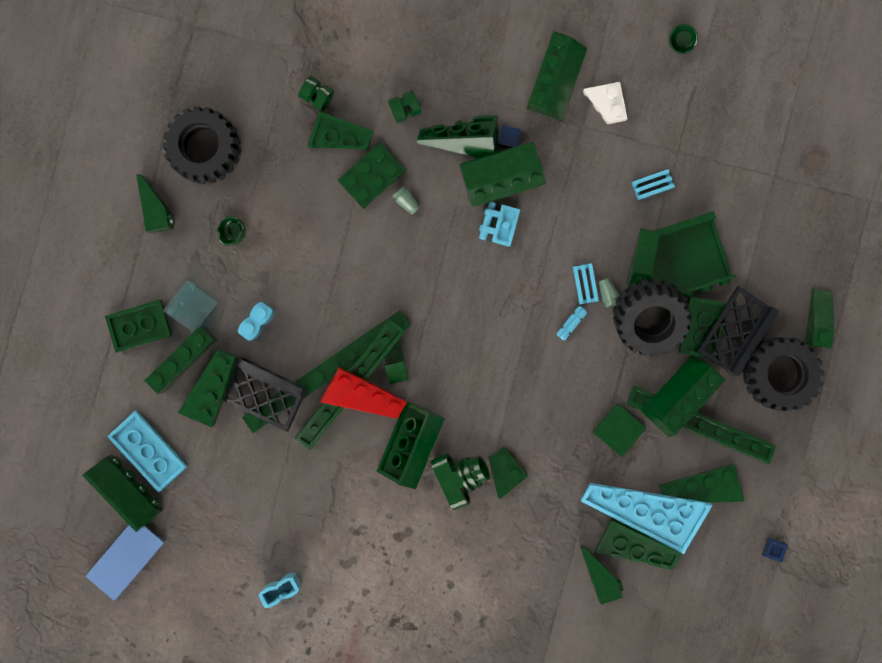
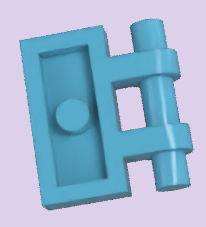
(505, 224)

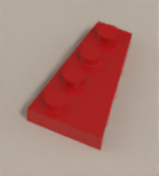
(358, 394)

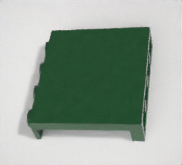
(691, 255)

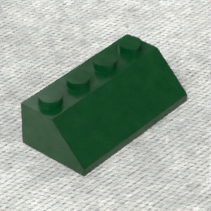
(557, 76)
(502, 174)
(682, 396)
(410, 445)
(123, 492)

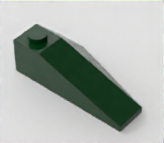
(471, 138)

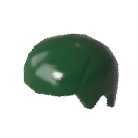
(683, 39)
(231, 231)

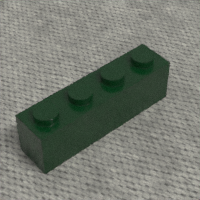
(180, 360)

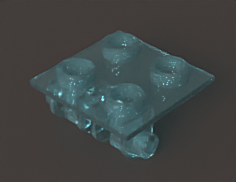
(190, 306)

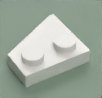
(608, 101)

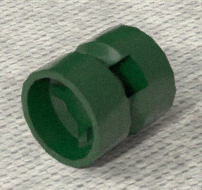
(312, 88)
(397, 106)

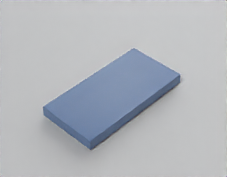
(124, 560)

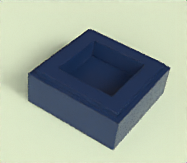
(509, 136)
(774, 550)

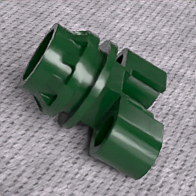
(456, 481)

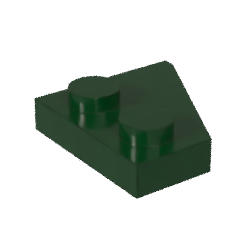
(505, 472)

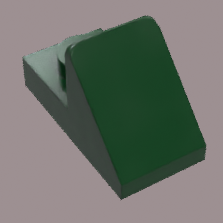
(395, 364)

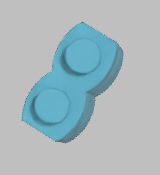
(254, 325)
(278, 590)

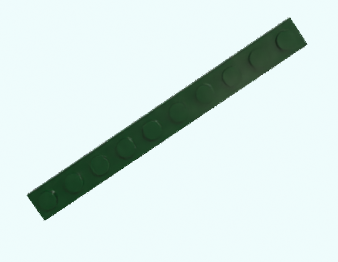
(324, 372)

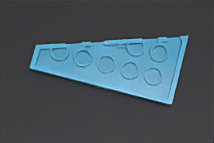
(661, 517)

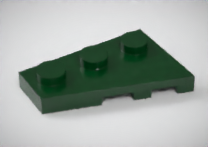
(338, 134)

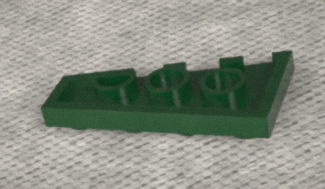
(208, 393)
(708, 486)
(630, 544)

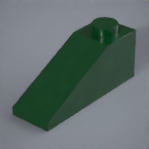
(155, 212)
(643, 257)
(820, 320)
(604, 582)

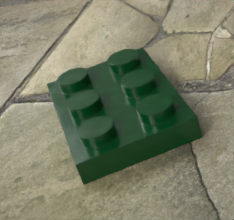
(371, 175)
(703, 315)
(138, 326)

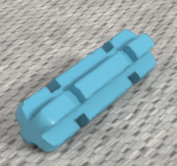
(571, 323)

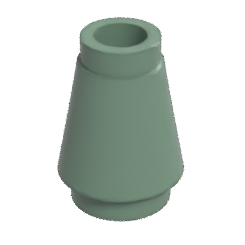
(405, 199)
(608, 293)

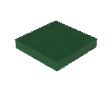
(619, 430)

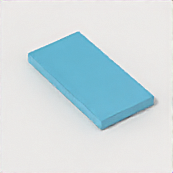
(147, 451)

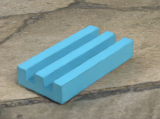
(668, 179)
(585, 282)

